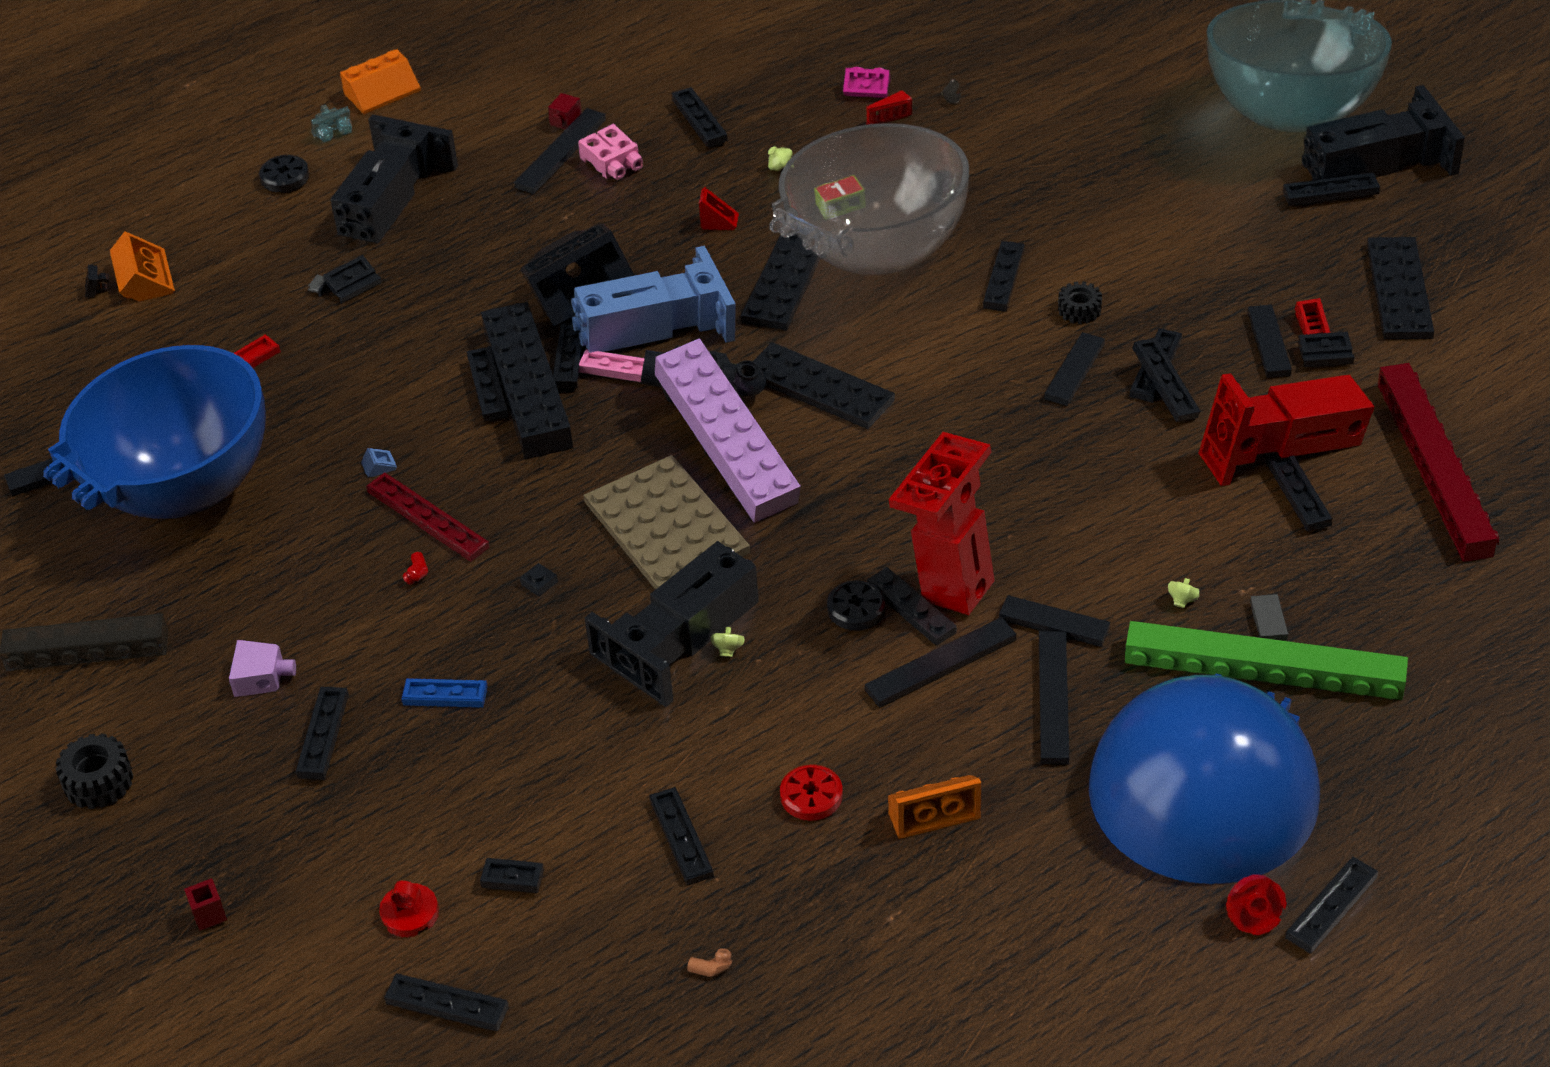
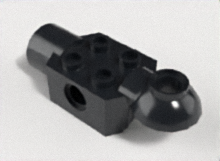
(744, 377)

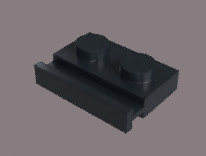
(352, 278)
(1326, 349)

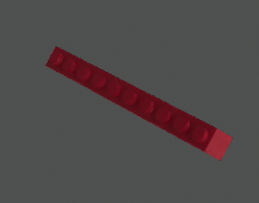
(1437, 463)

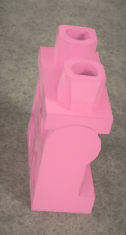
(609, 154)

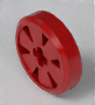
(819, 804)

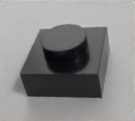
(538, 579)

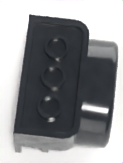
(595, 259)

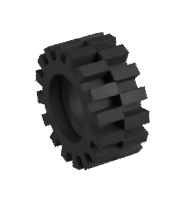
(1083, 311)

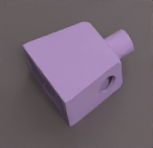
(258, 668)

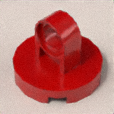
(1256, 904)
(408, 909)

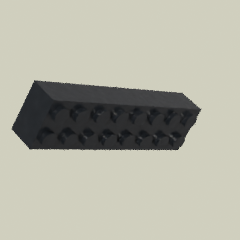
(527, 380)

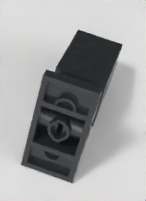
(1383, 141)
(385, 177)
(680, 619)

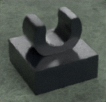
(94, 280)

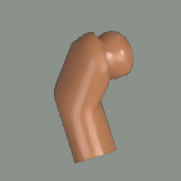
(712, 967)

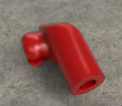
(417, 570)

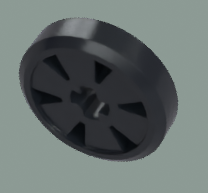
(284, 173)
(870, 606)

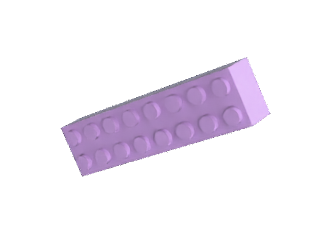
(727, 430)

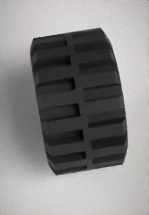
(98, 787)

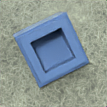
(377, 462)

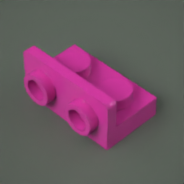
(866, 82)

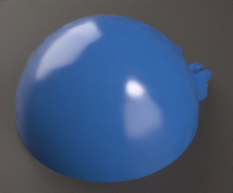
(162, 433)
(1205, 780)

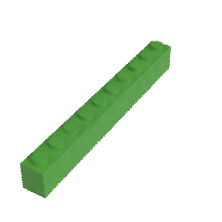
(1266, 660)

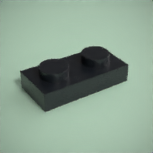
(512, 875)

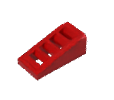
(902, 108)
(1307, 307)

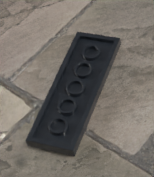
(781, 285)
(1400, 288)
(823, 386)

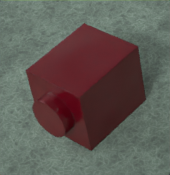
(564, 110)
(205, 904)

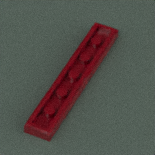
(428, 517)

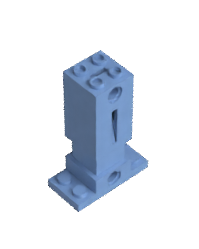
(651, 307)

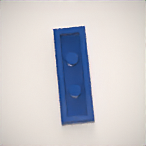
(444, 693)

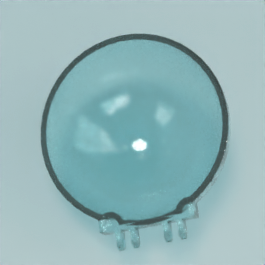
(1296, 61)

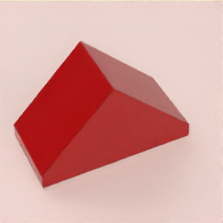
(716, 213)

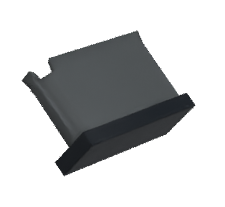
(318, 285)

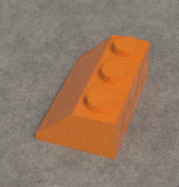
(379, 81)
(140, 268)
(935, 806)

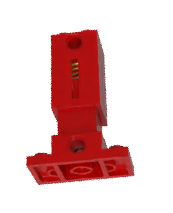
(1287, 420)
(949, 529)

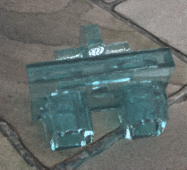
(329, 120)

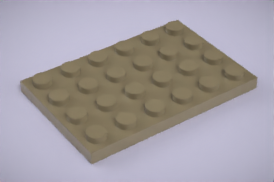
(662, 519)

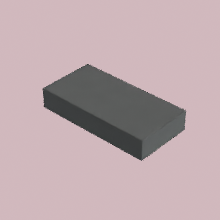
(1269, 617)

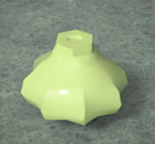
(778, 158)
(1182, 593)
(727, 642)

